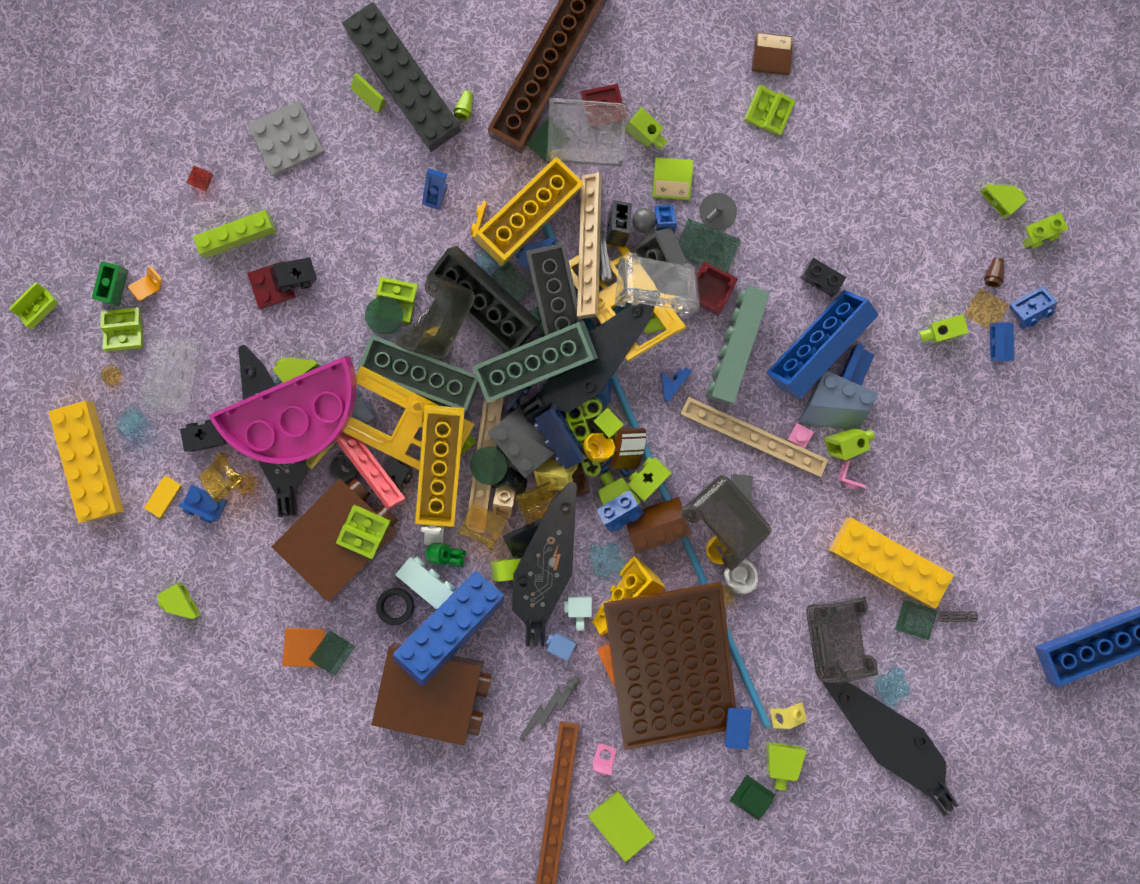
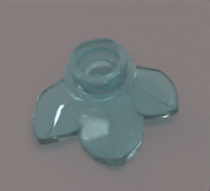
(608, 556)
(895, 686)

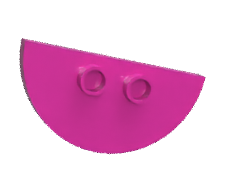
(293, 417)

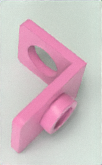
(848, 483)
(604, 767)

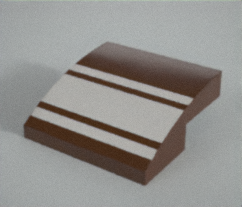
(629, 448)

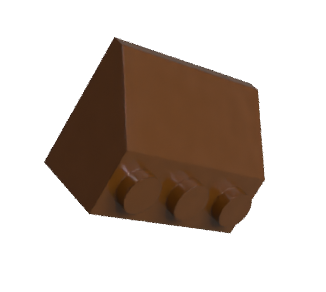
(658, 526)

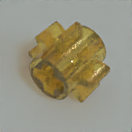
(251, 483)

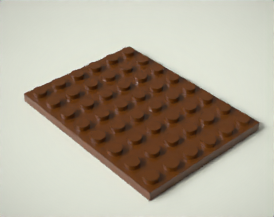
(670, 664)

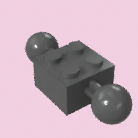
(659, 244)

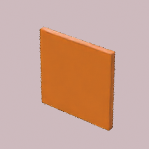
(300, 645)

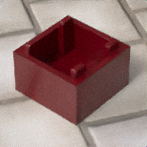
(714, 288)

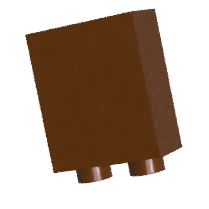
(311, 541)
(437, 710)

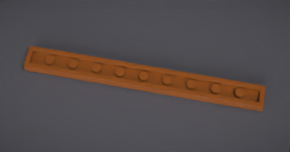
(557, 803)

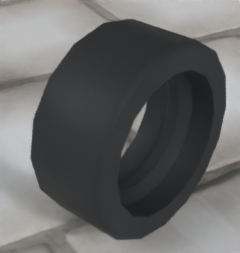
(381, 601)

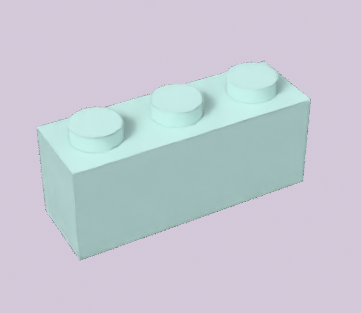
(425, 581)

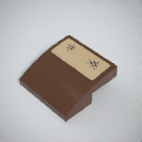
(772, 53)

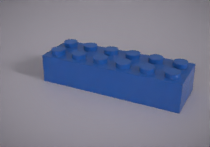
(822, 343)
(448, 628)
(1091, 648)

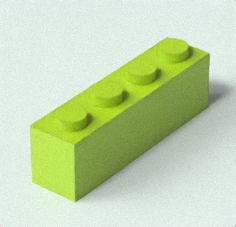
(234, 234)

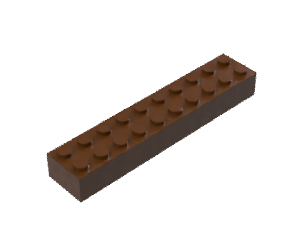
(543, 71)

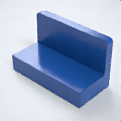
(1001, 341)
(857, 364)
(738, 727)

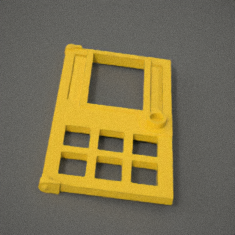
(666, 316)
(410, 421)

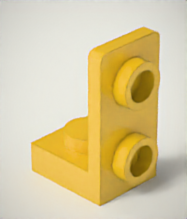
(480, 212)

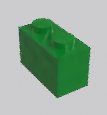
(110, 284)

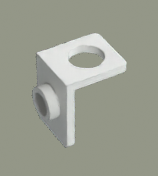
(433, 534)

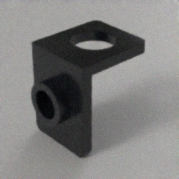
(514, 481)

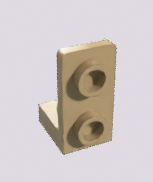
(504, 501)

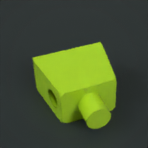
(638, 128)
(956, 328)
(849, 443)
(613, 488)
(784, 763)

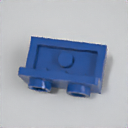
(620, 512)

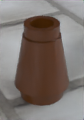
(995, 273)

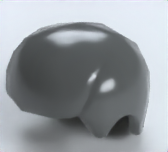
(336, 470)

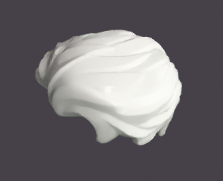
(742, 578)

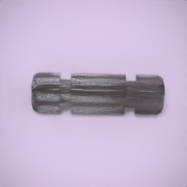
(958, 616)

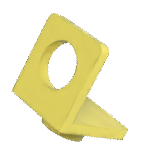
(791, 716)

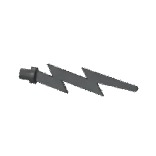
(556, 698)

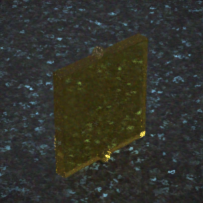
(986, 308)

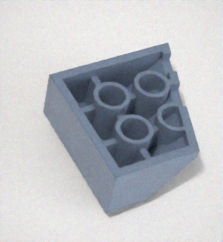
(837, 403)

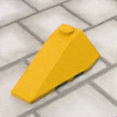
(635, 582)

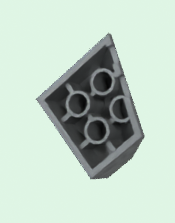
(521, 442)

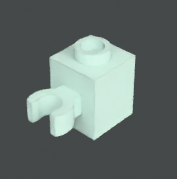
(579, 607)

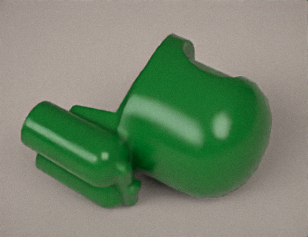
(442, 554)

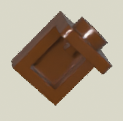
(580, 480)

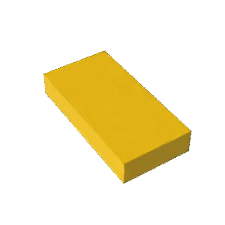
(163, 496)

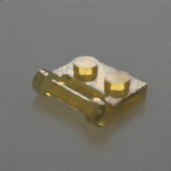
(214, 480)
(535, 499)
(484, 520)

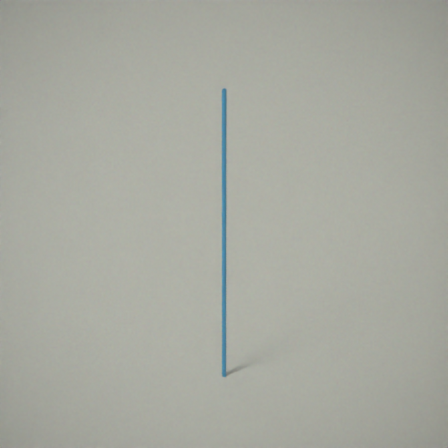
(686, 542)

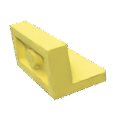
(553, 472)

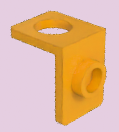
(146, 286)

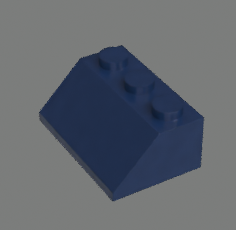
(560, 437)

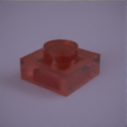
(199, 178)

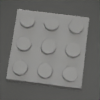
(286, 138)

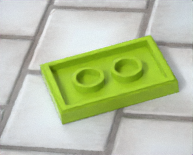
(621, 826)

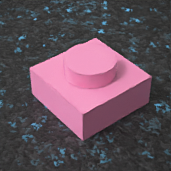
(800, 435)

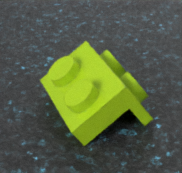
(1045, 229)
(33, 305)

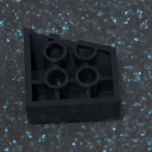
(520, 538)

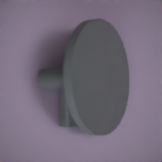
(718, 211)

